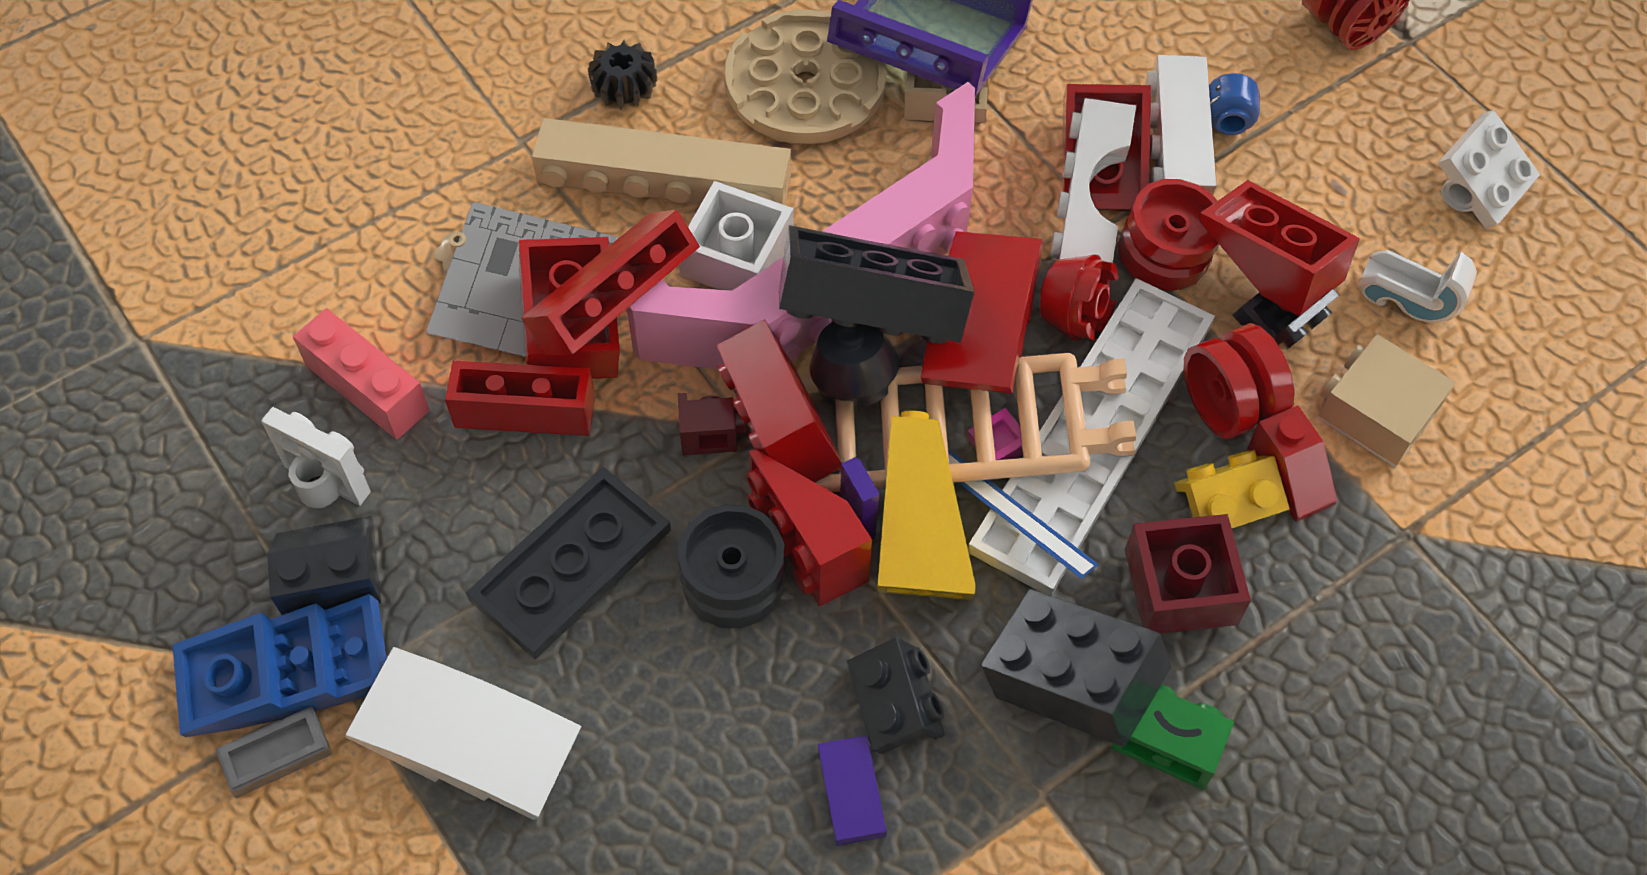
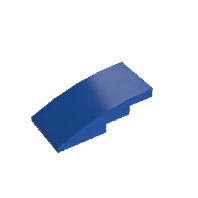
(277, 666)

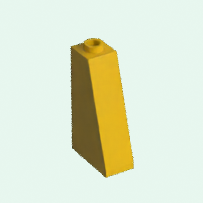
(922, 526)

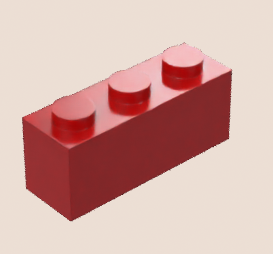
(520, 398)

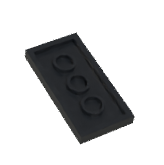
(568, 562)

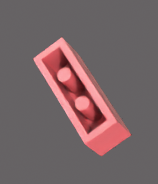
(361, 373)

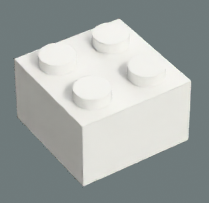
(736, 237)

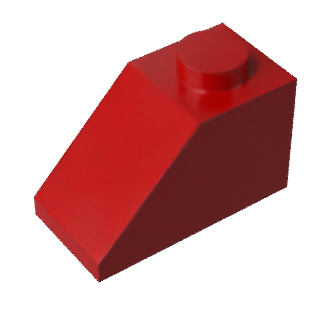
(1299, 459)

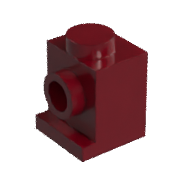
(708, 425)

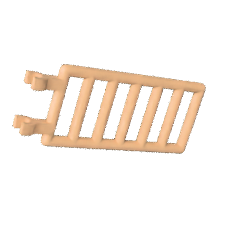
(1107, 377)

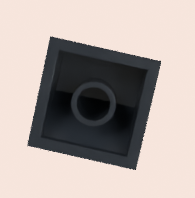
(323, 565)

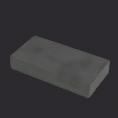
(273, 752)

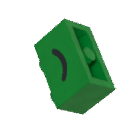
(1179, 738)

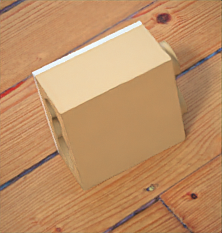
(1384, 399)

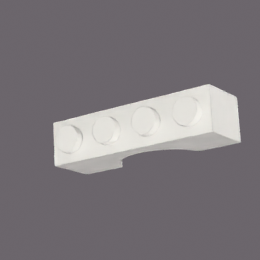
(1102, 140)

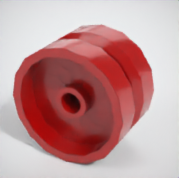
(1164, 237)
(1238, 380)

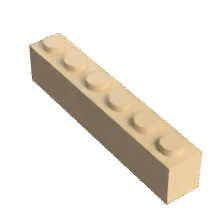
(655, 163)

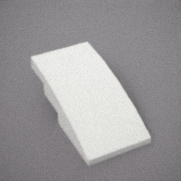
(463, 732)

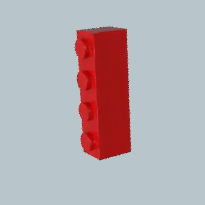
(610, 283)

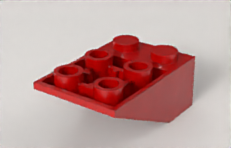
(816, 526)

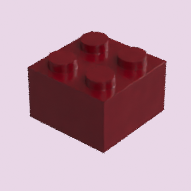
(1187, 574)

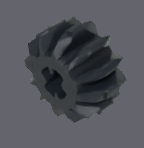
(622, 74)

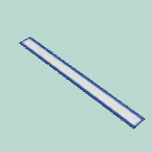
(1028, 524)

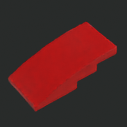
(1004, 289)

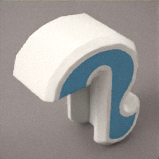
(1417, 289)

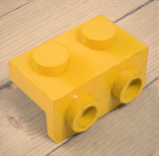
(1243, 489)

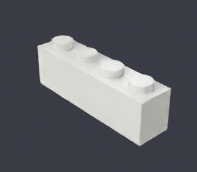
(1181, 121)

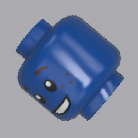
(1234, 103)

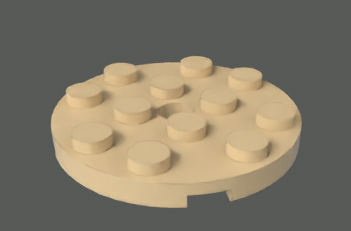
(778, 104)

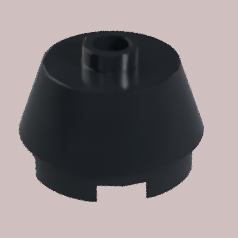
(853, 364)

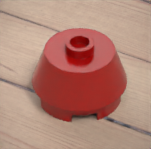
(1078, 295)

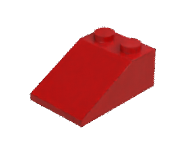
(1119, 183)
(1280, 246)

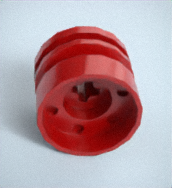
(1357, 21)

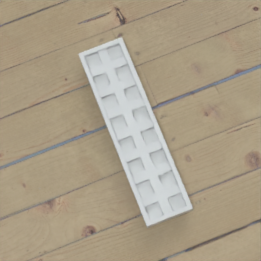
(1153, 337)

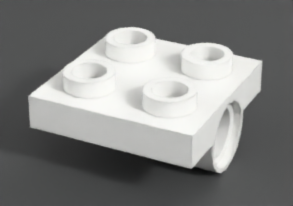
(1486, 171)
(312, 454)

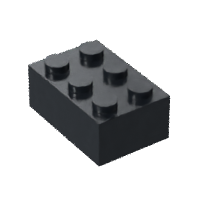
(1077, 666)

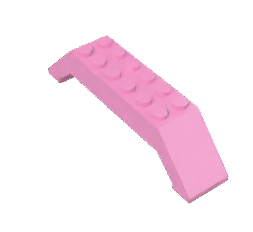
(913, 213)

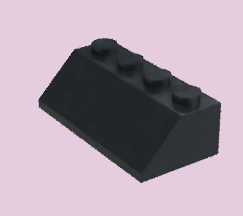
(875, 285)

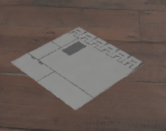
(483, 282)

